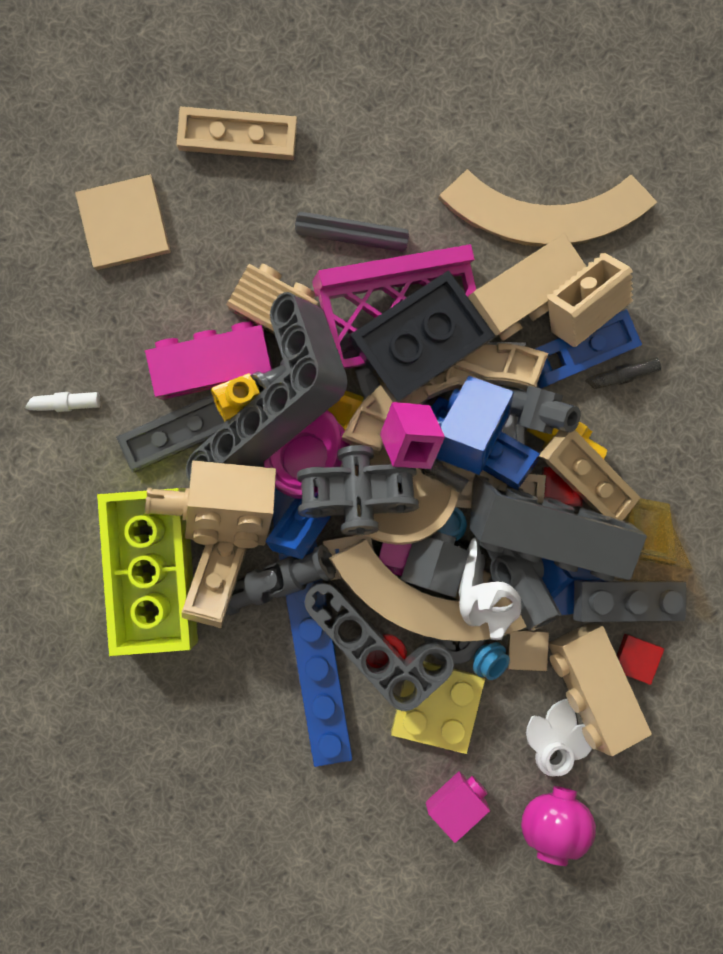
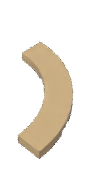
(542, 224)
(496, 364)
(404, 604)

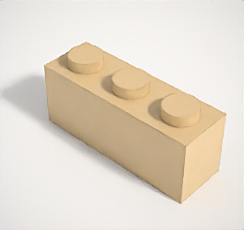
(525, 287)
(598, 689)

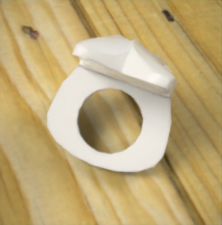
(479, 598)

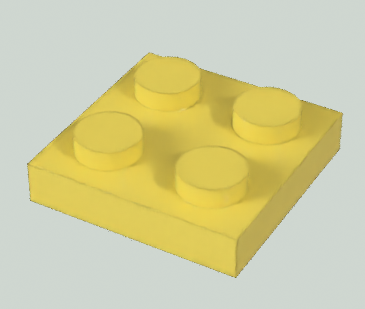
(445, 716)

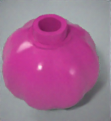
(558, 826)

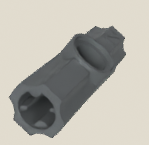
(526, 578)

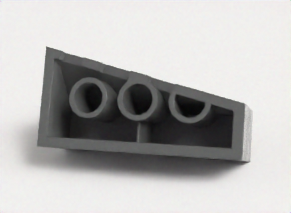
(553, 532)

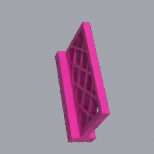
(385, 276)

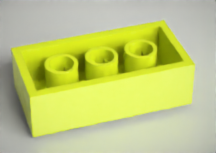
(129, 589)

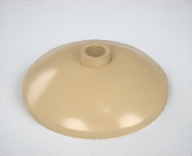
(434, 509)

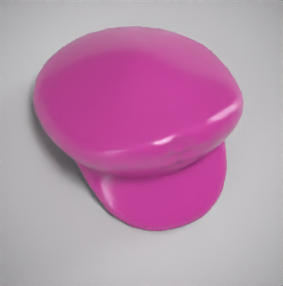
(312, 447)

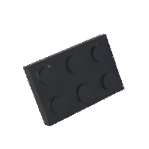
(421, 337)

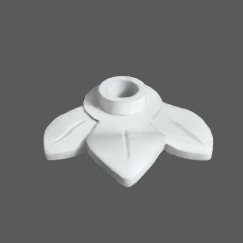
(559, 733)

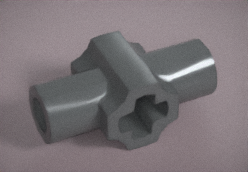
(543, 410)

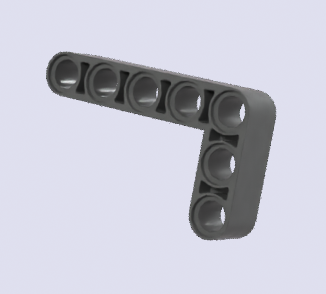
(294, 400)

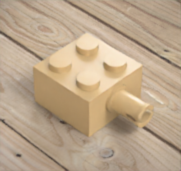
(222, 503)

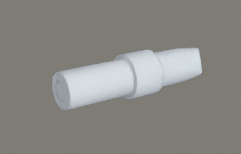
(64, 402)

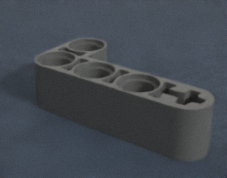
(371, 639)

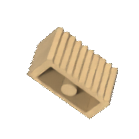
(258, 291)
(590, 299)

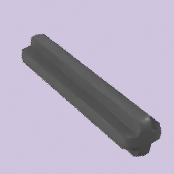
(351, 231)

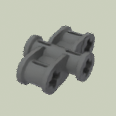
(342, 490)

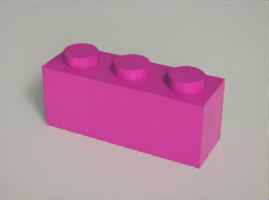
(207, 360)

